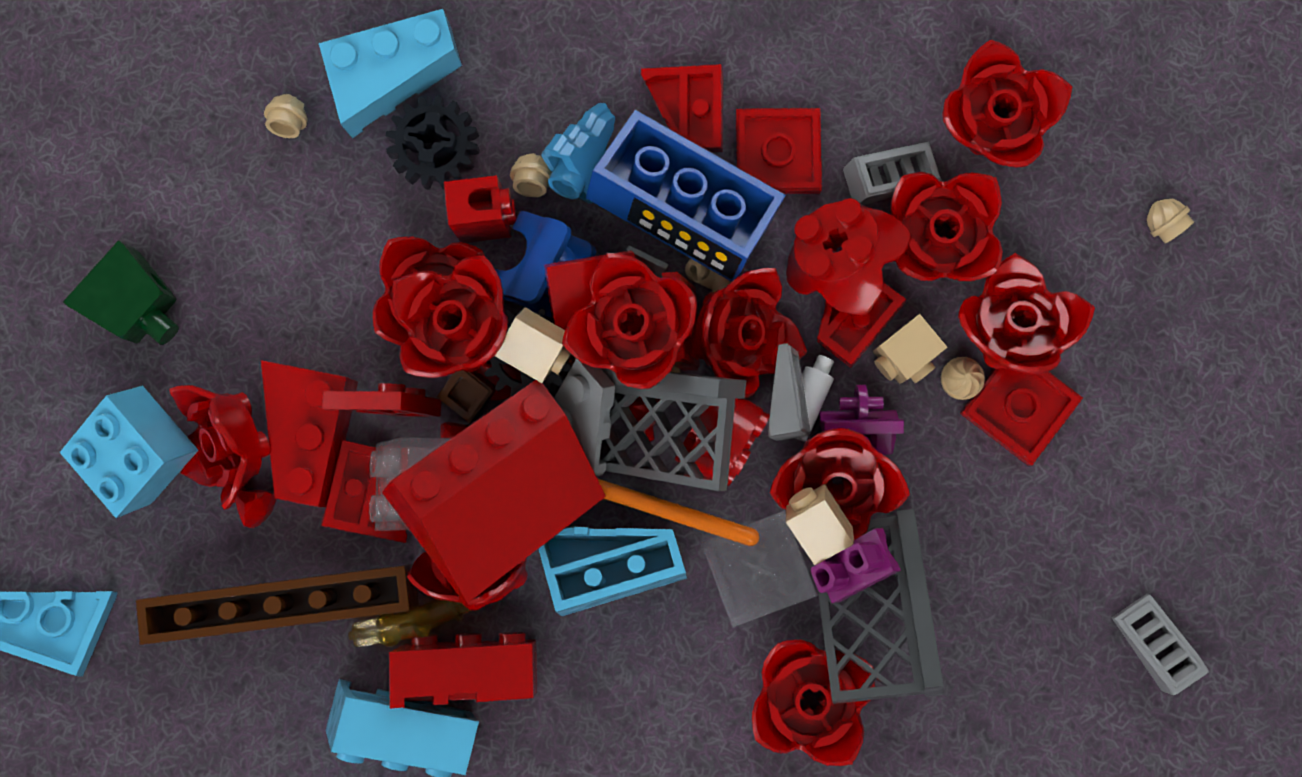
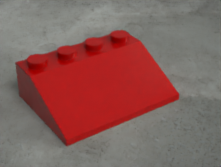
(497, 490)

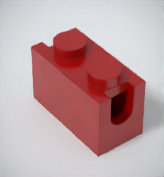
(479, 209)

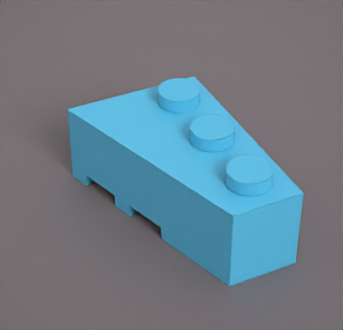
(387, 65)
(608, 564)
(414, 735)

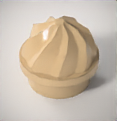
(285, 116)
(530, 175)
(1168, 219)
(962, 378)

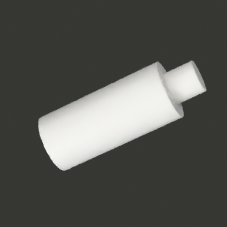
(816, 387)

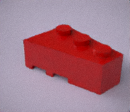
(301, 433)
(463, 669)

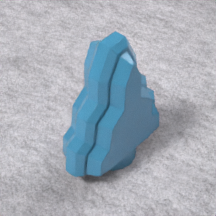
(578, 151)

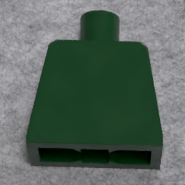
(125, 297)

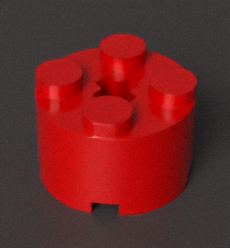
(747, 425)

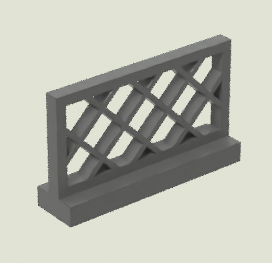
(684, 390)
(915, 614)

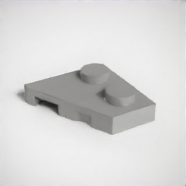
(587, 402)

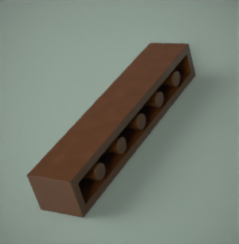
(275, 604)

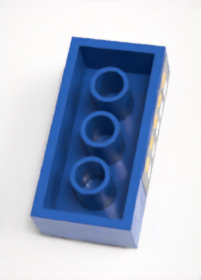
(684, 195)

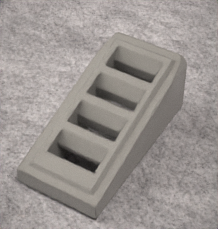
(865, 179)
(788, 402)
(1193, 665)

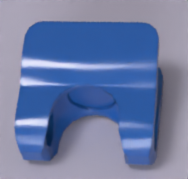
(547, 243)

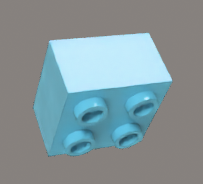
(128, 450)

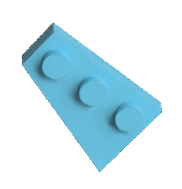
(54, 626)

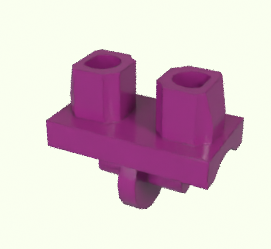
(865, 419)
(855, 567)

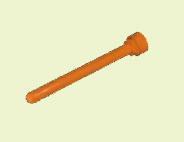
(680, 514)

